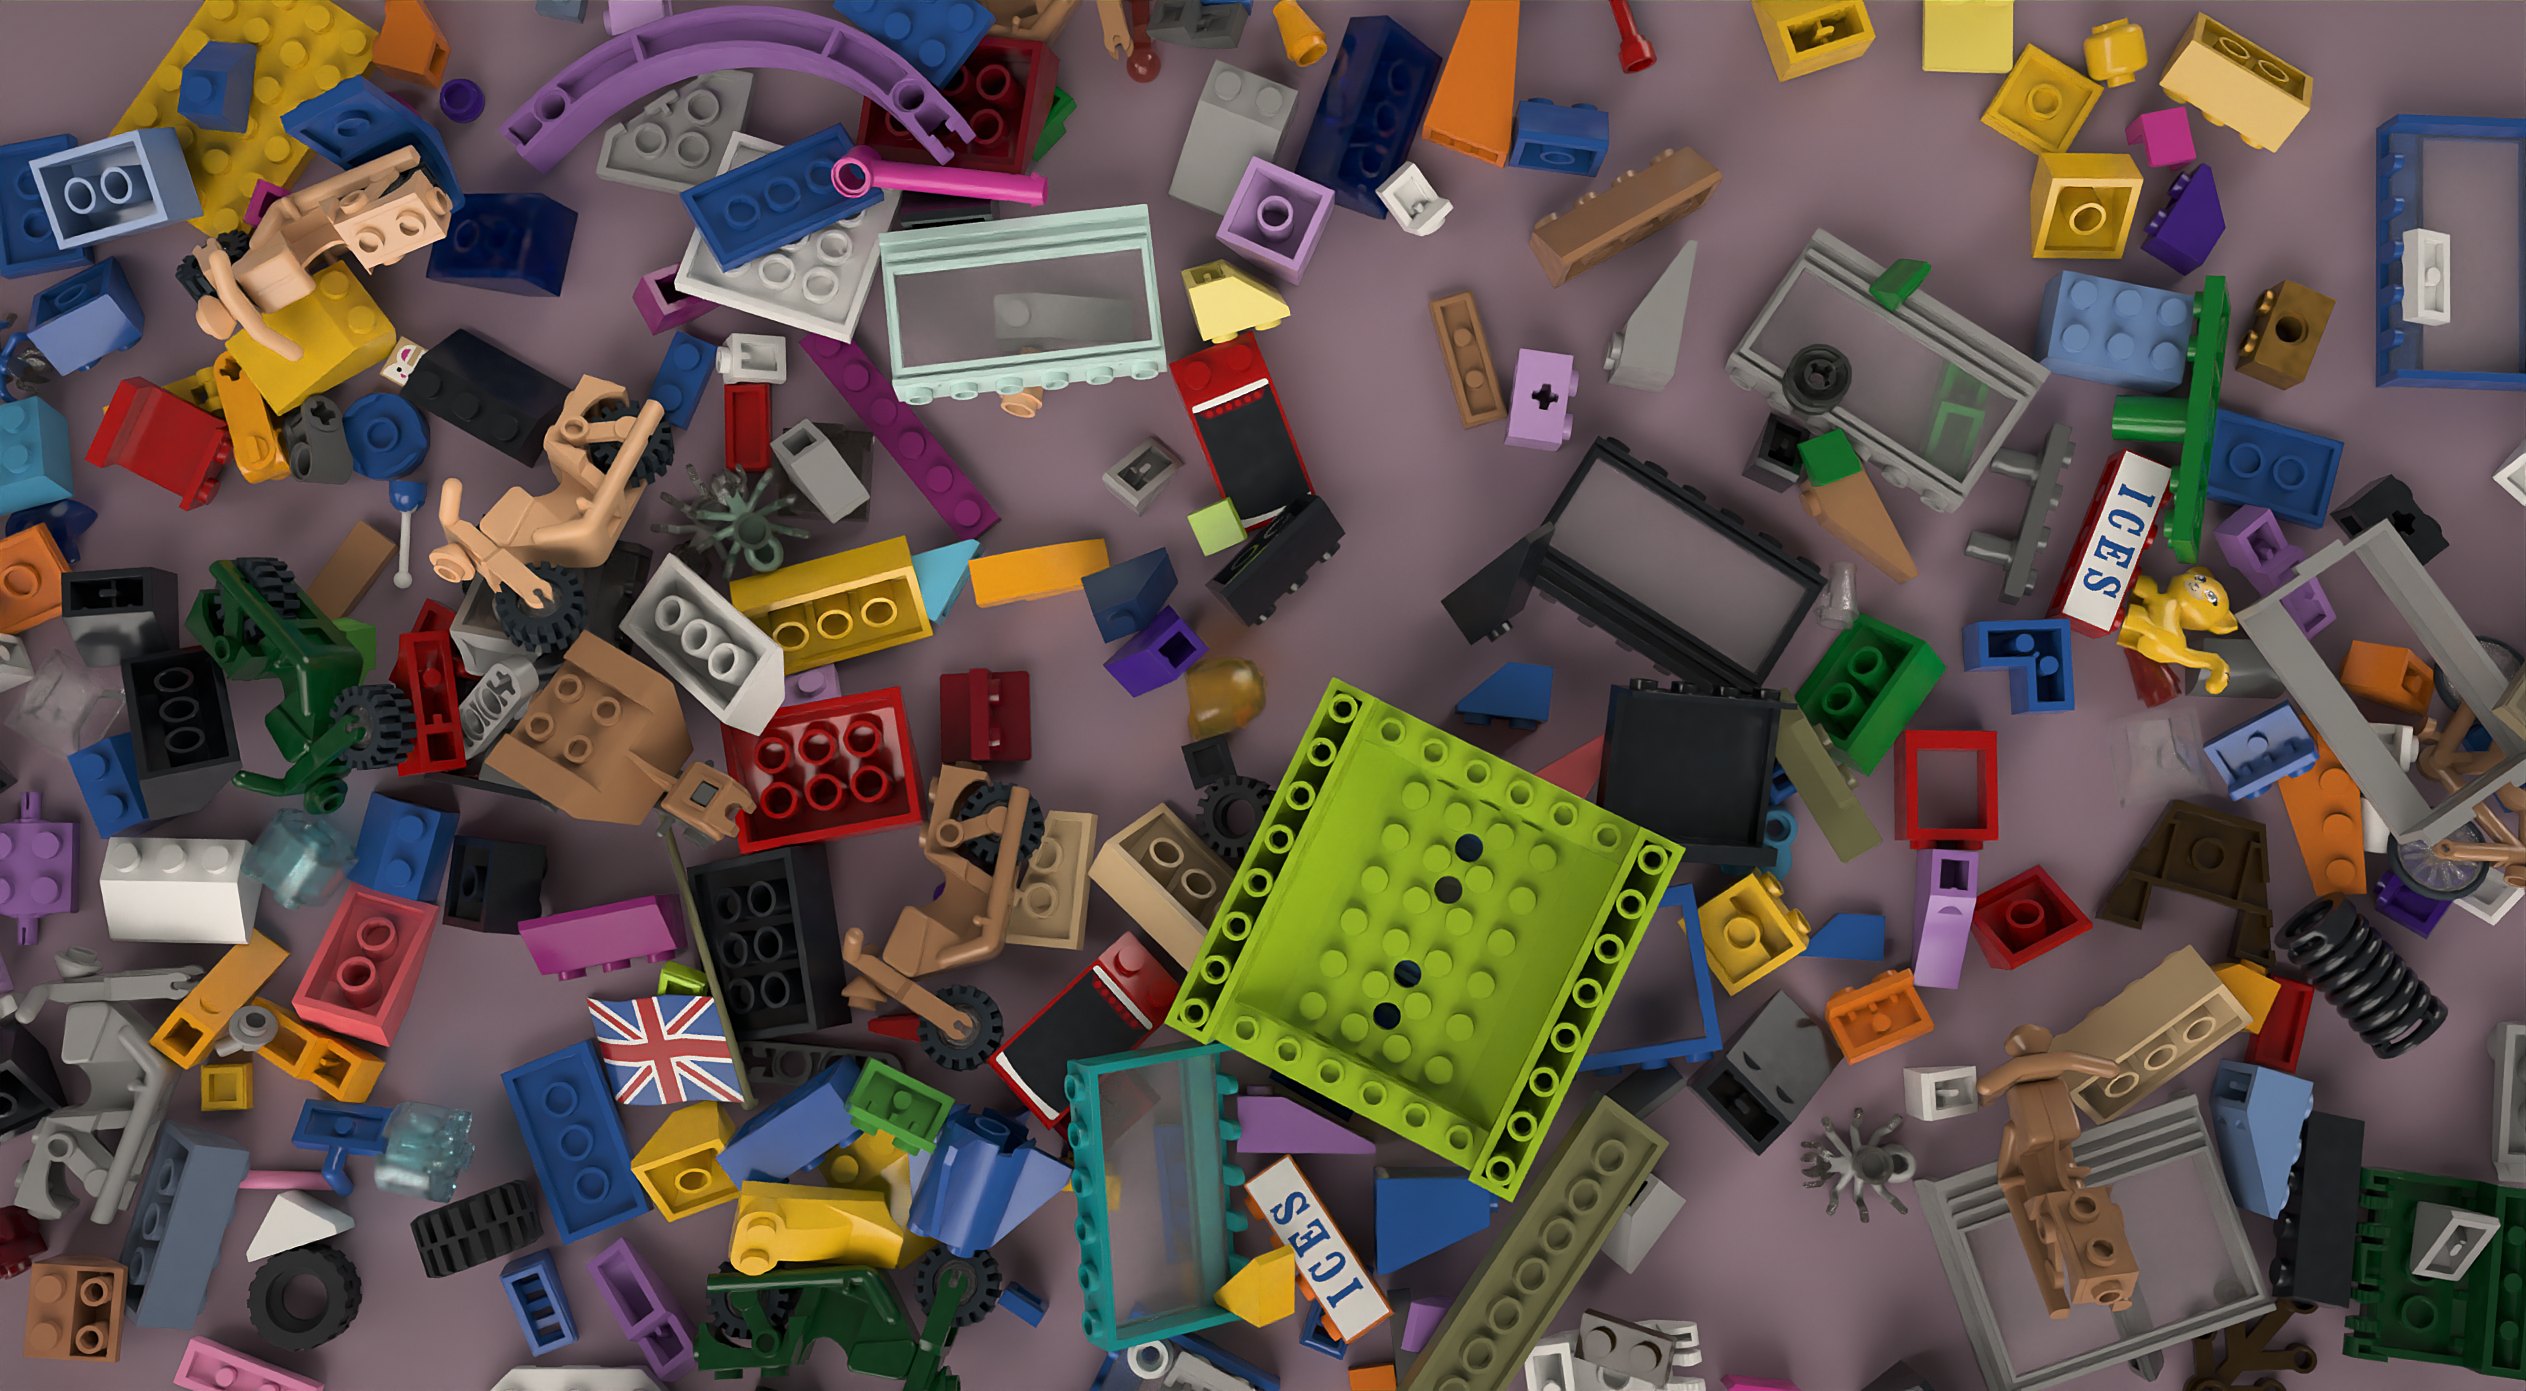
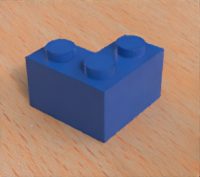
(2033, 653)

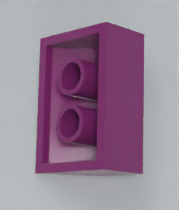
(606, 936)

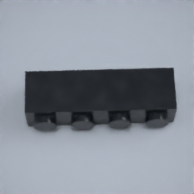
(2320, 1217)

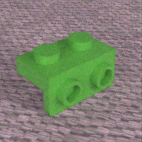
(898, 1106)

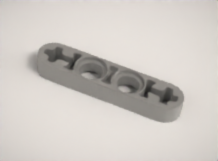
(496, 702)

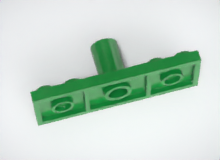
(2186, 419)

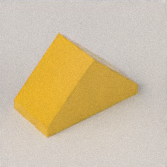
(1262, 1288)

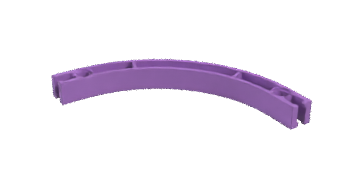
(721, 40)

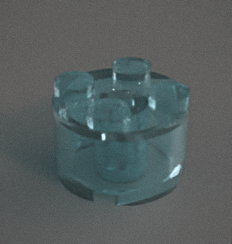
(300, 859)
(424, 1151)

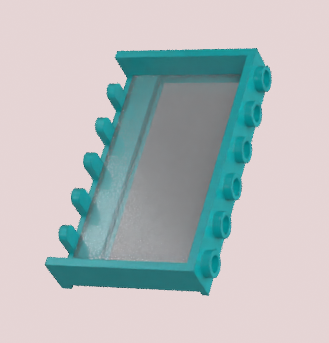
(1153, 1191)

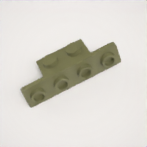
(1824, 785)

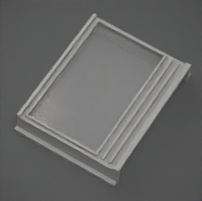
(2178, 1224)

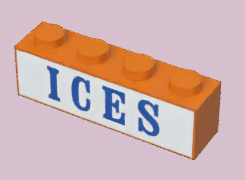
(1323, 1253)

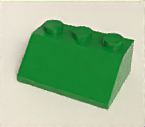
(1868, 690)

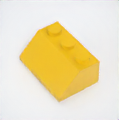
(2237, 83)

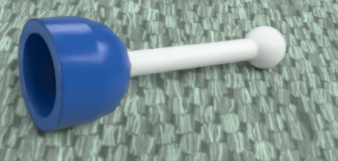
(406, 498)

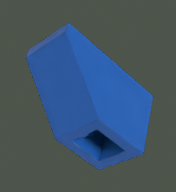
(1513, 694)

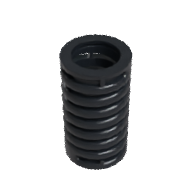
(2361, 975)

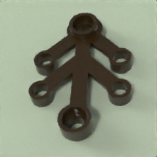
(2245, 1353)

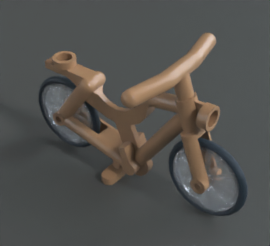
(2463, 858)

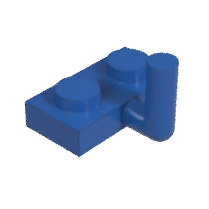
(341, 1131)

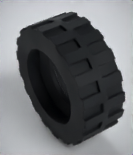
(268, 1288)

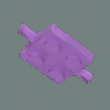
(37, 868)

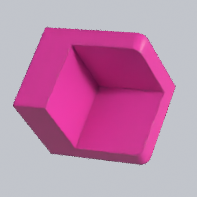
(2165, 138)

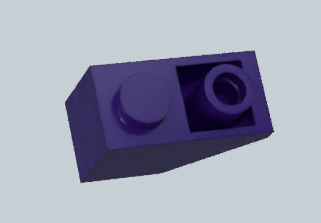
(2189, 223)
(1156, 654)

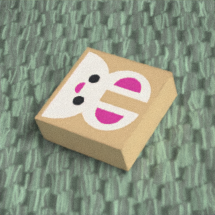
(402, 361)

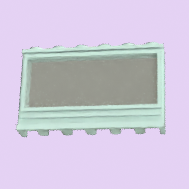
(1022, 304)

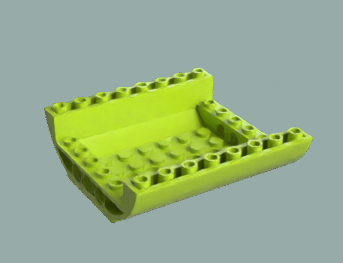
(1349, 890)

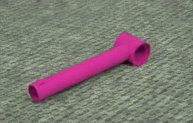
(934, 179)

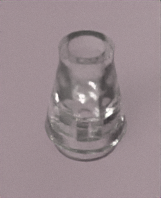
(1838, 599)

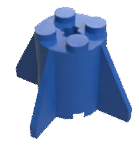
(981, 1179)

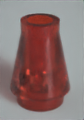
(2152, 680)

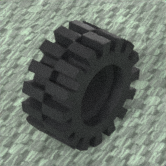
(1216, 810)

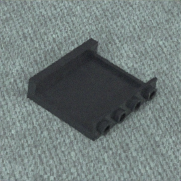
(1693, 766)

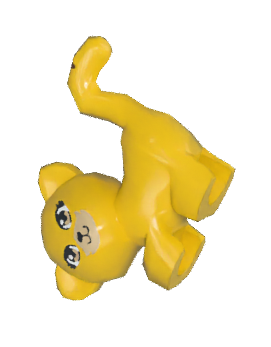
(2189, 602)

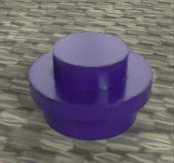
(462, 100)

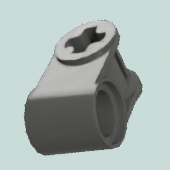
(317, 446)

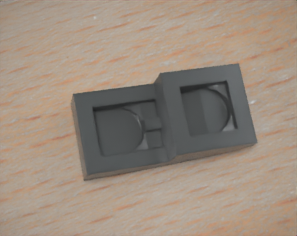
(1197, 25)

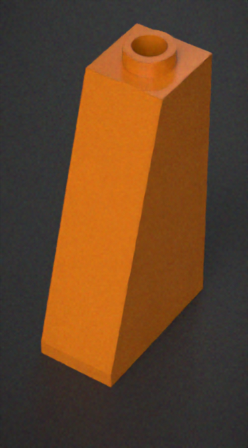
(1477, 86)

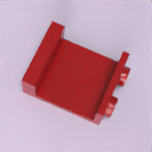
(163, 441)

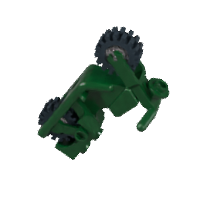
(325, 715)
(854, 1308)

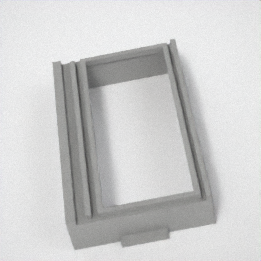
(2338, 717)

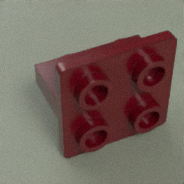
(985, 716)

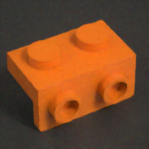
(1877, 1015)

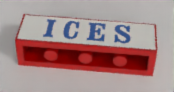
(2111, 543)

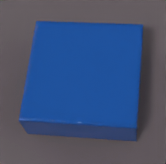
(1023, 1303)

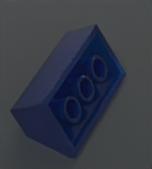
(1368, 112)

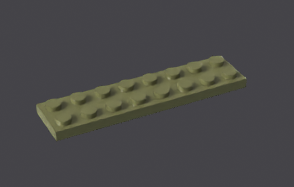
(1540, 1253)

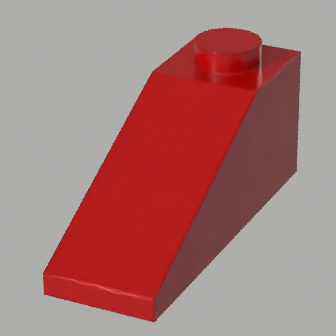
(429, 682)

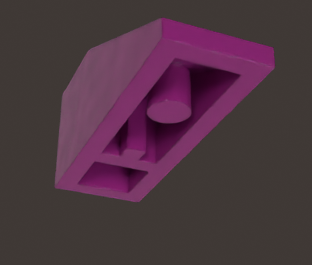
(664, 305)

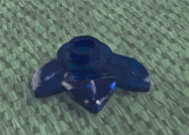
(64, 520)

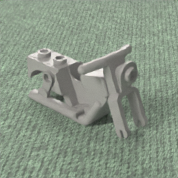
(127, 1079)

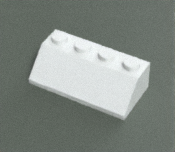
(708, 647)

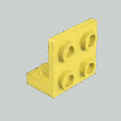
(1967, 36)

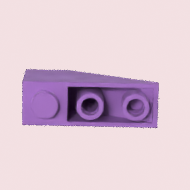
(1942, 915)

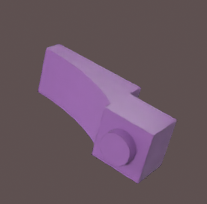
(2261, 553)

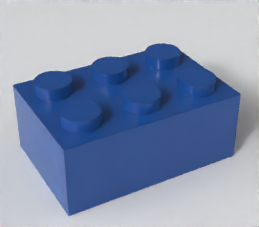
(794, 1129)

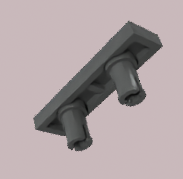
(2032, 537)

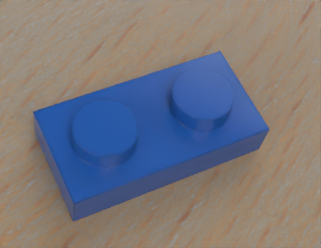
(683, 378)

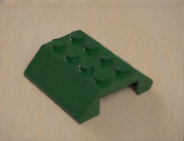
(2433, 1319)

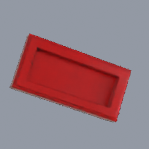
(748, 427)
(2284, 1027)

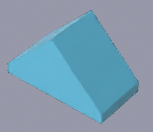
(943, 576)

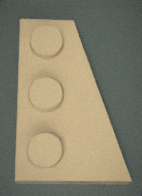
(1055, 890)

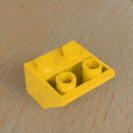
(1812, 33)

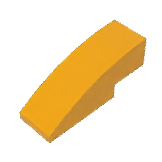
(1036, 571)
(320, 1056)

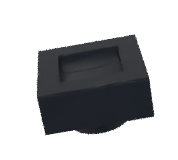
(1208, 761)

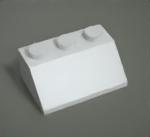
(178, 890)

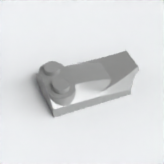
(480, 632)
(2508, 1049)

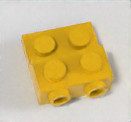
(1749, 930)

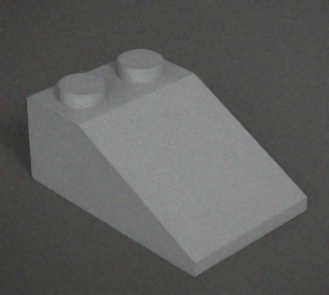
(1232, 122)
(1649, 343)

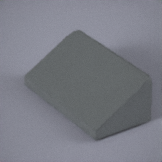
(1647, 1090)

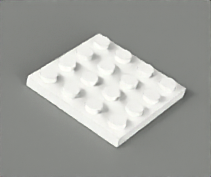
(805, 284)

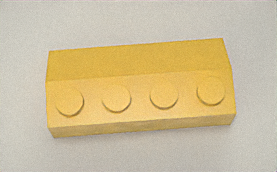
(837, 604)

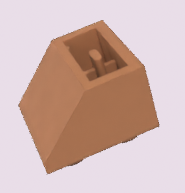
(76, 1309)

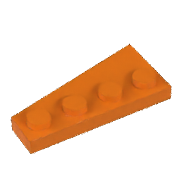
(2327, 822)

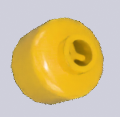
(2115, 52)

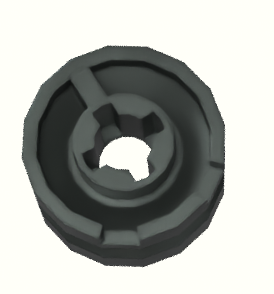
(1815, 397)

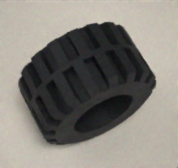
(476, 1229)

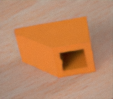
(411, 44)

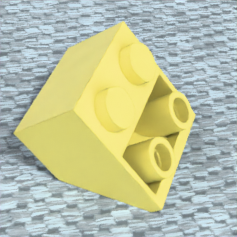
(1231, 300)

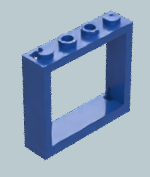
(1695, 1048)

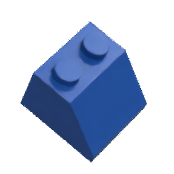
(1559, 137)
(86, 317)
(112, 787)
(404, 847)

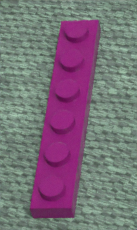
(902, 435)

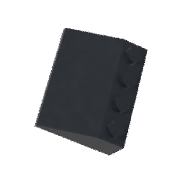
(773, 940)

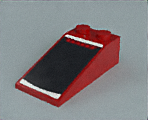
(1242, 428)
(1097, 1014)

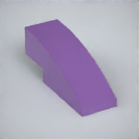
(645, 1309)

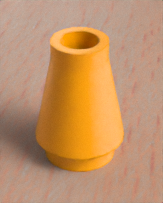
(1300, 35)

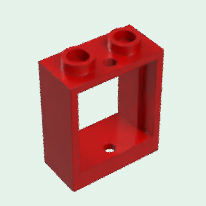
(1906, 787)

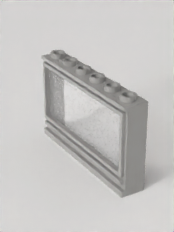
(1926, 383)

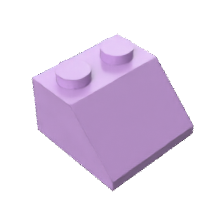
(1276, 219)

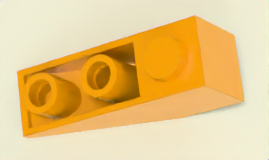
(206, 1011)

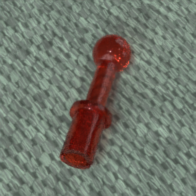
(1144, 63)

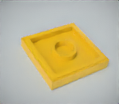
(2041, 103)

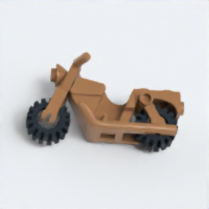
(962, 925)

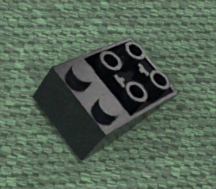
(1766, 1072)

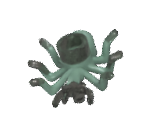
(749, 527)

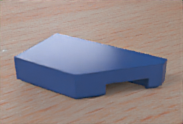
(1849, 938)

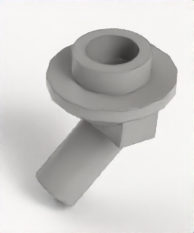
(249, 1030)

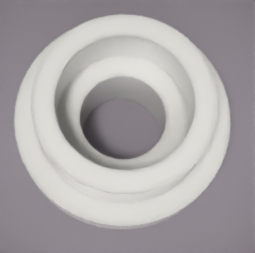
(1154, 1369)

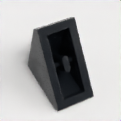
(1775, 456)

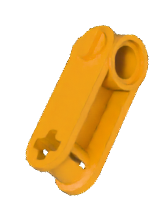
(252, 424)

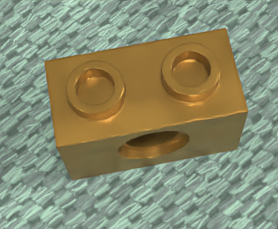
(2303, 318)

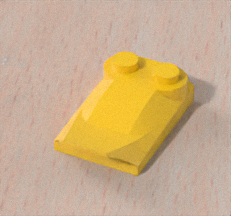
(811, 1226)

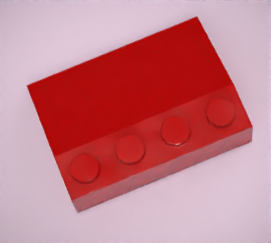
(827, 772)

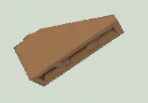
(1859, 520)

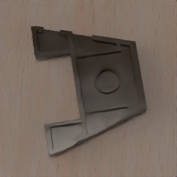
(2206, 858)

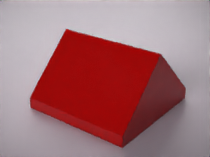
(2025, 919)

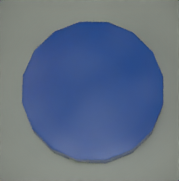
(386, 436)

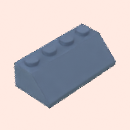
(181, 1224)

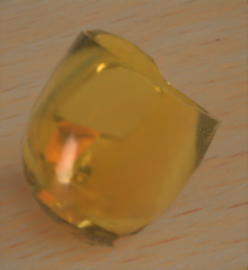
(1223, 695)

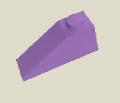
(1286, 1125)

